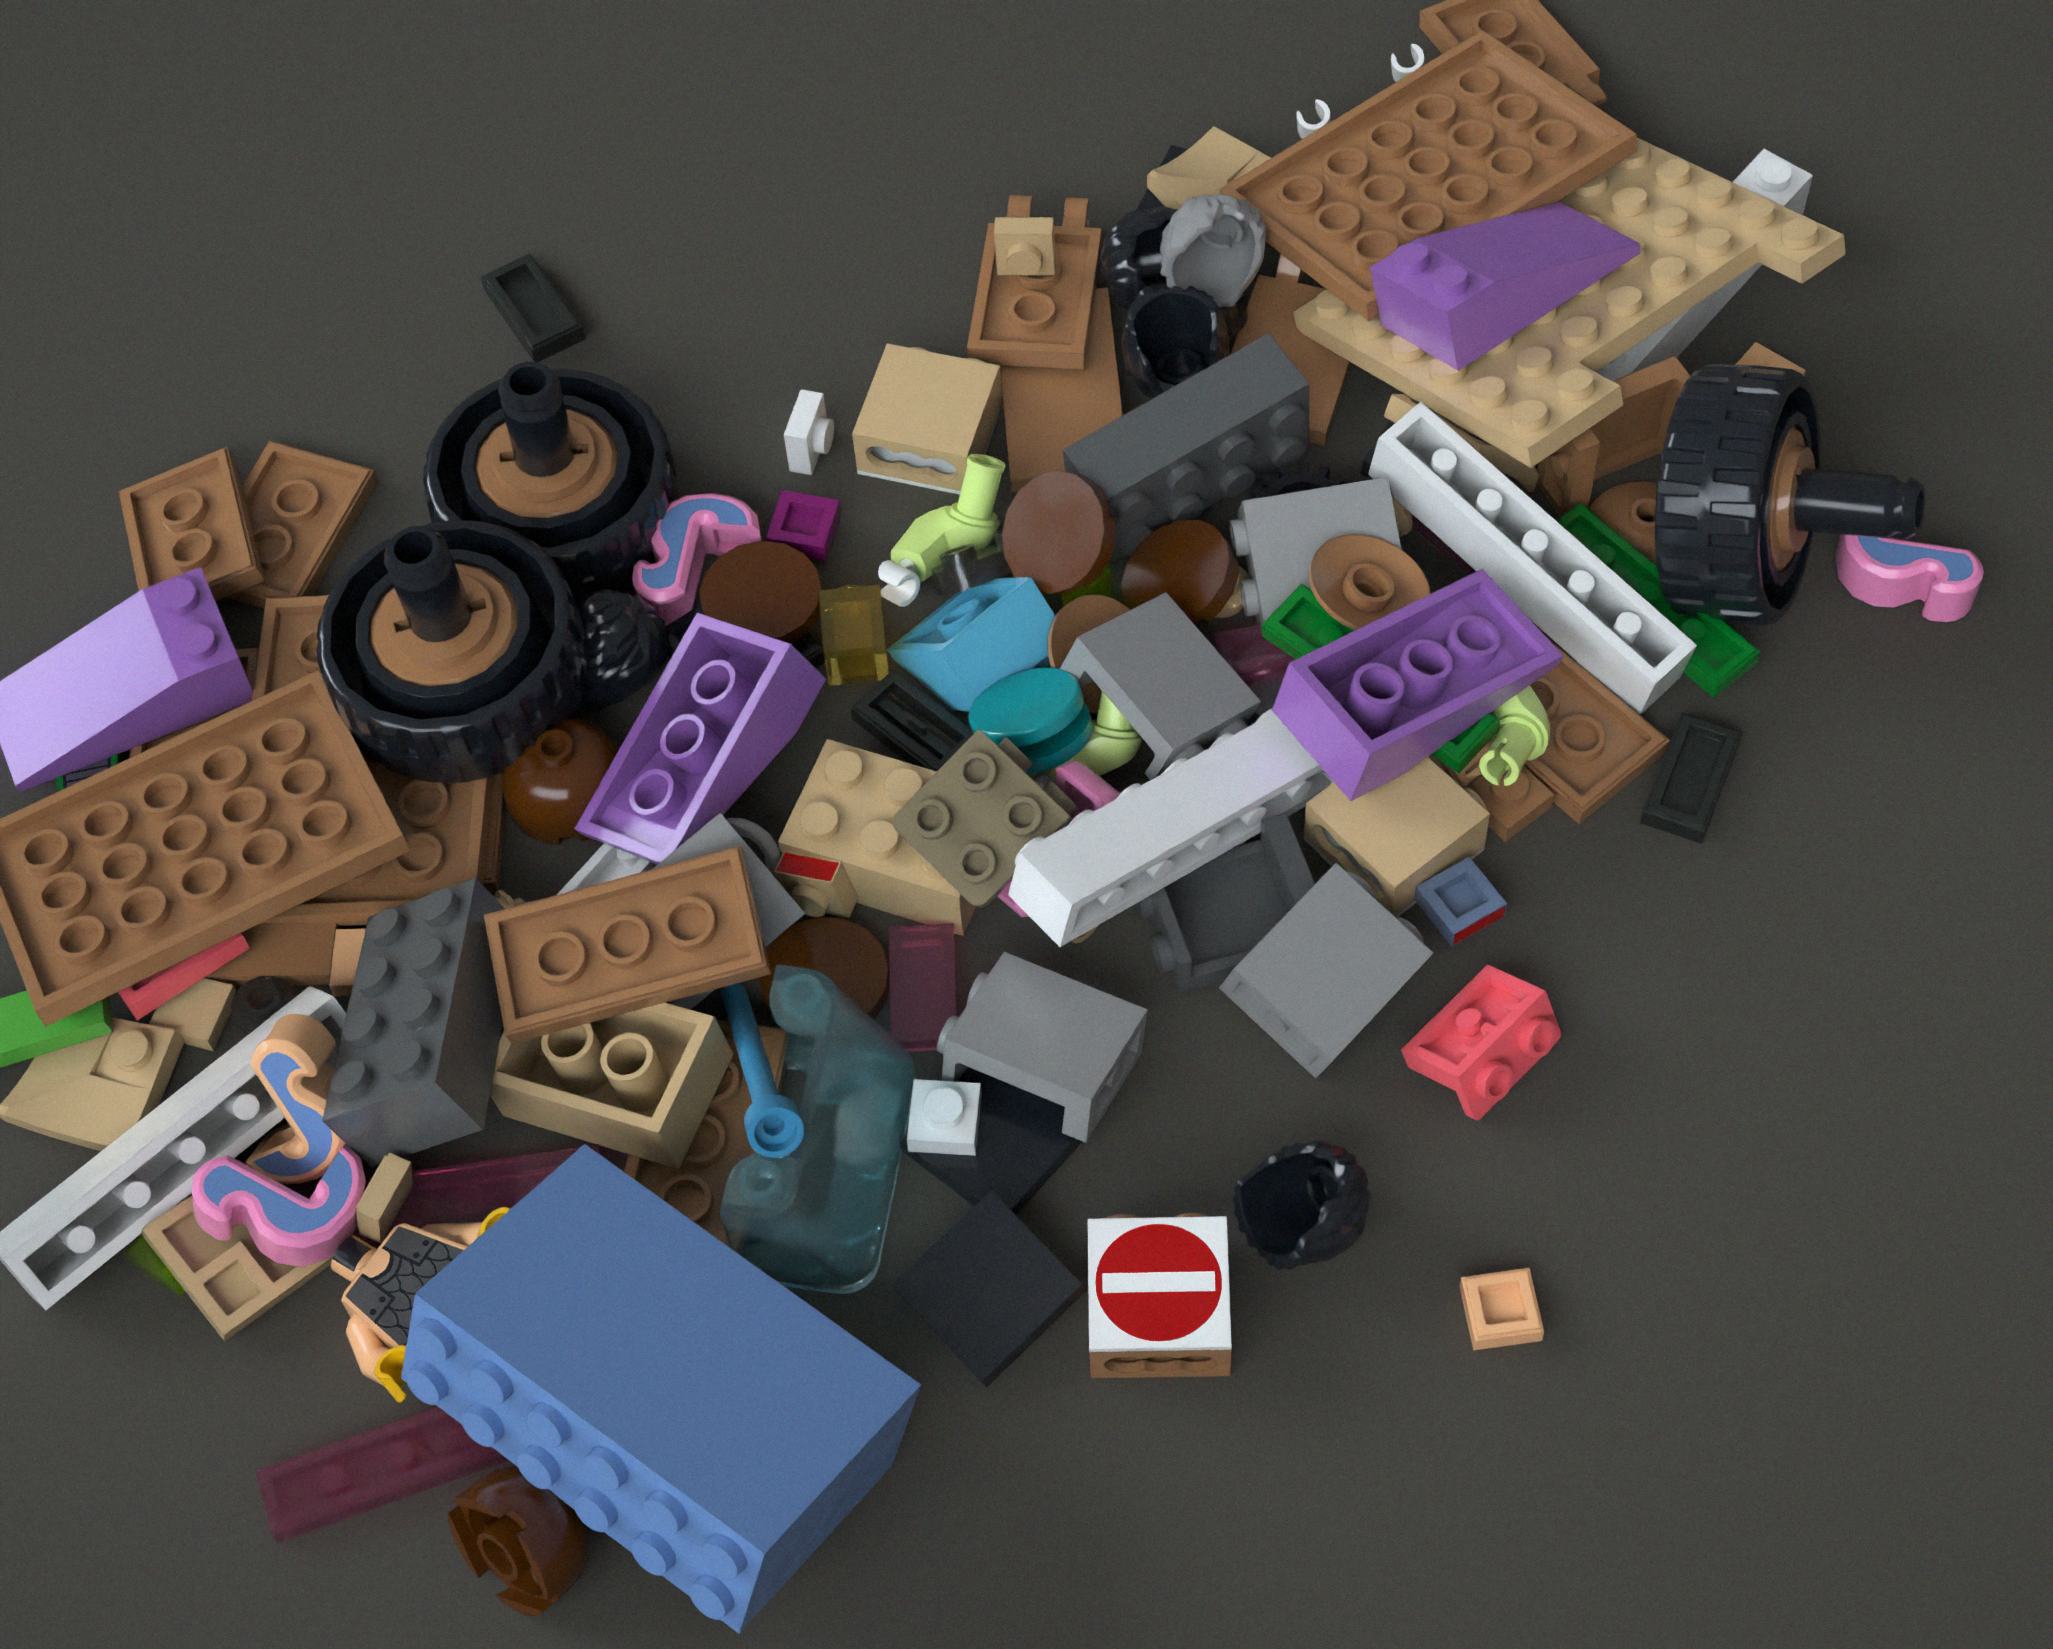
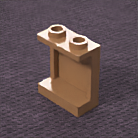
(1617, 440)

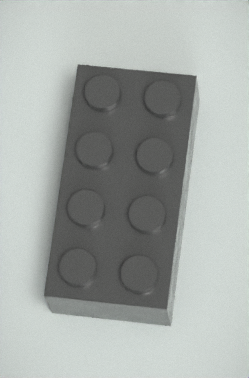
(1197, 442)
(418, 1027)

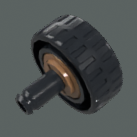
(561, 464)
(1748, 492)
(452, 650)

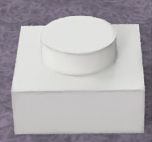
(808, 432)
(944, 1117)

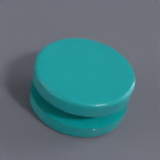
(1038, 713)

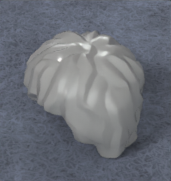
(1214, 246)

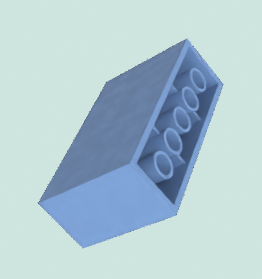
(657, 1385)

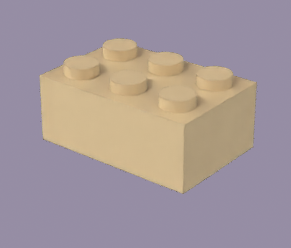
(849, 819)
(618, 1081)

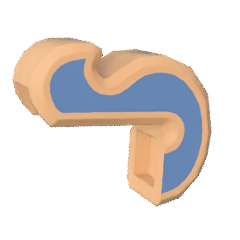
(298, 1080)

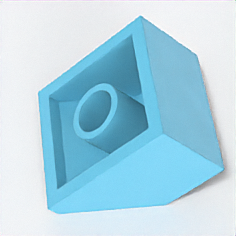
(977, 640)

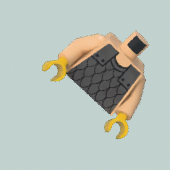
(385, 1289)

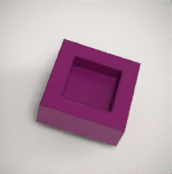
(805, 523)

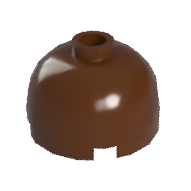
(557, 779)
(522, 1537)

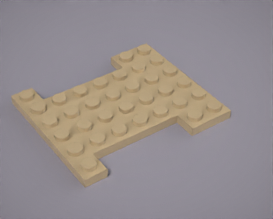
(1544, 380)

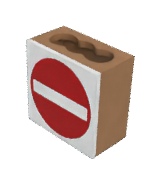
(1159, 1296)

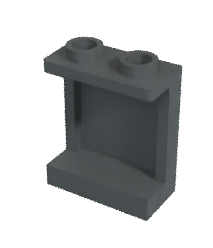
(1226, 906)

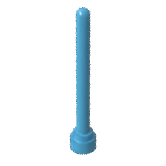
(772, 1119)

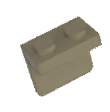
(980, 816)

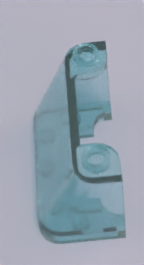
(826, 1206)

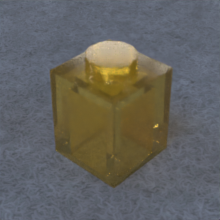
(853, 634)

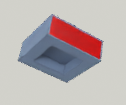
(1460, 901)

